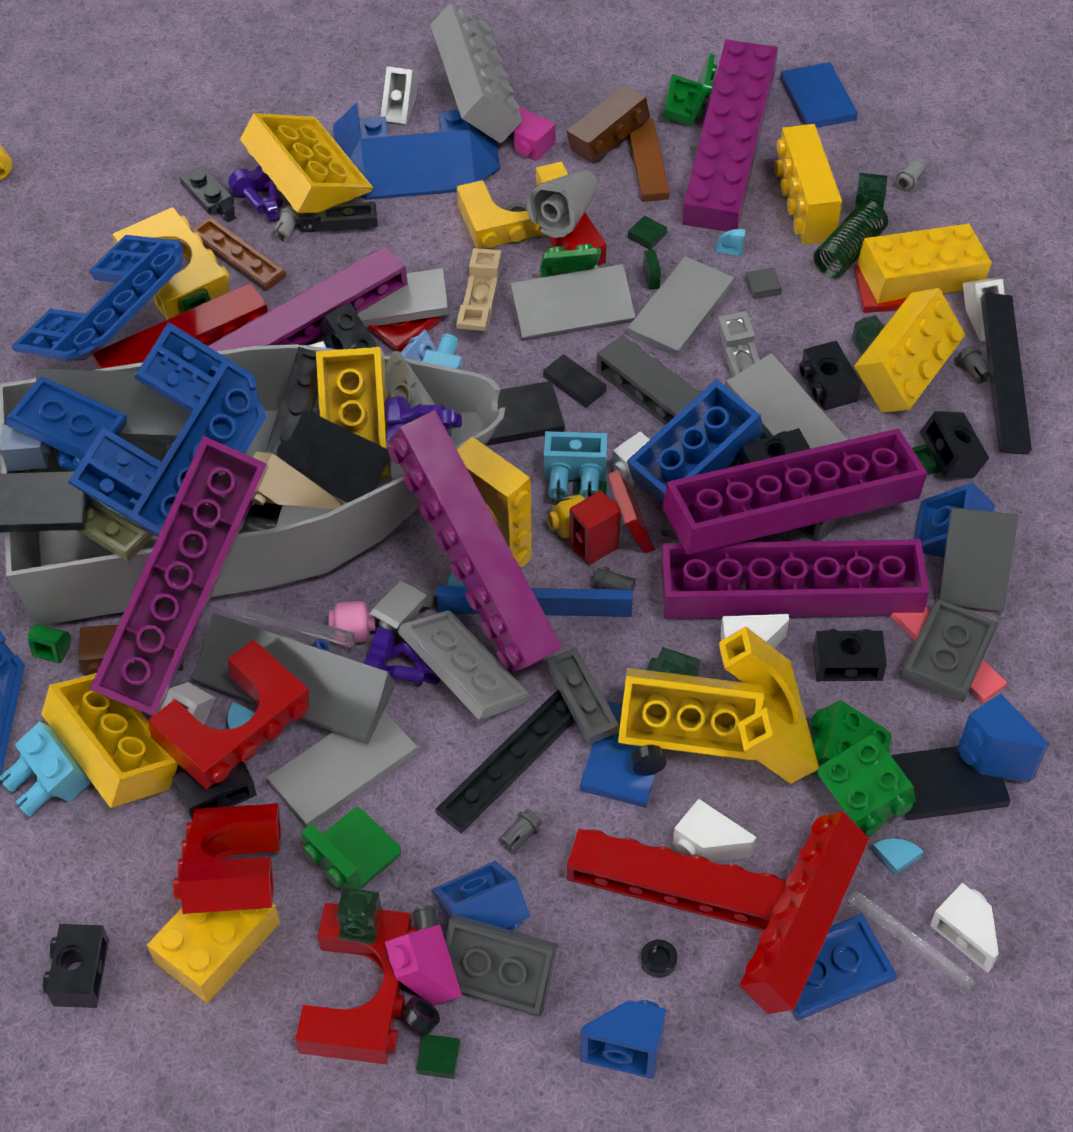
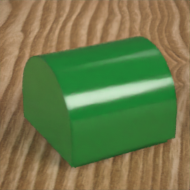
(49, 643)

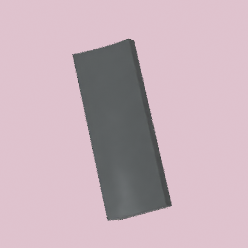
(149, 414)
(342, 691)

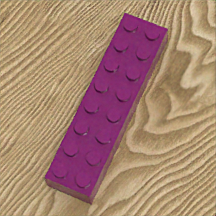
(730, 136)
(793, 490)
(472, 542)
(179, 576)
(795, 579)

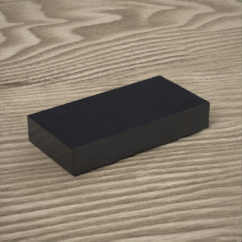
(574, 380)

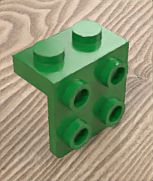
(686, 96)
(559, 261)
(841, 727)
(868, 784)
(351, 849)

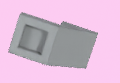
(403, 604)

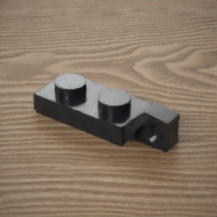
(209, 193)
(342, 216)

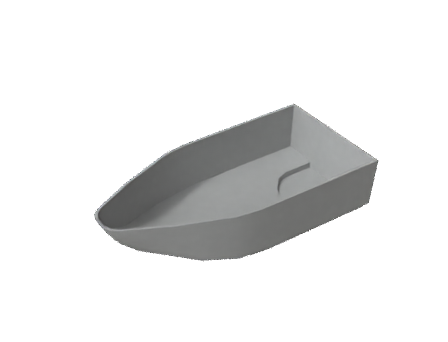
(74, 578)

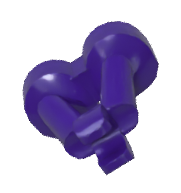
(246, 185)
(399, 412)
(383, 650)

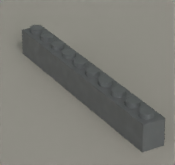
(663, 395)

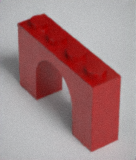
(211, 752)
(220, 884)
(367, 1030)

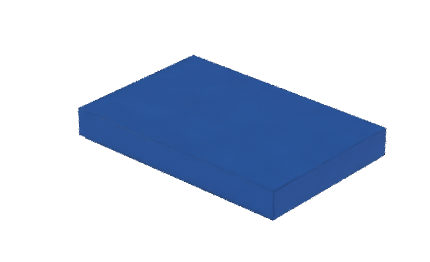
(818, 95)
(63, 417)
(611, 771)
(845, 968)

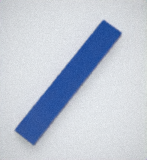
(552, 601)

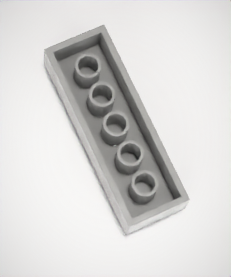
(476, 73)

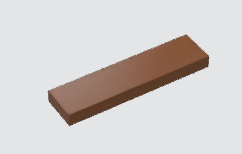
(649, 162)
(239, 254)

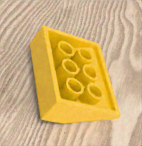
(303, 161)

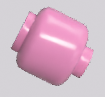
(353, 617)

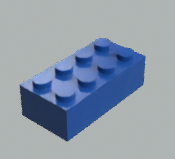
(697, 440)

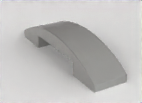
(738, 341)

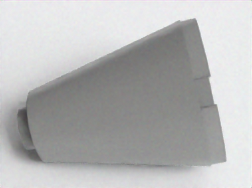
(561, 202)

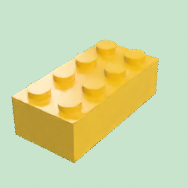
(807, 183)
(922, 261)
(910, 350)
(354, 392)
(687, 712)
(108, 742)

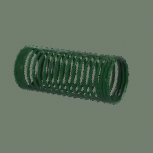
(863, 225)

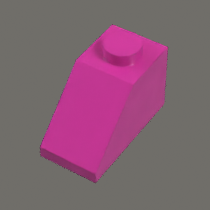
(533, 135)
(424, 964)

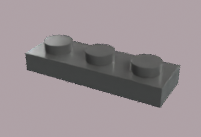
(582, 695)

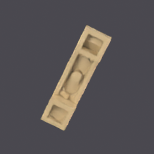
(480, 290)

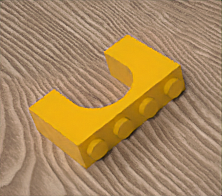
(493, 225)
(199, 273)
(505, 494)
(778, 732)

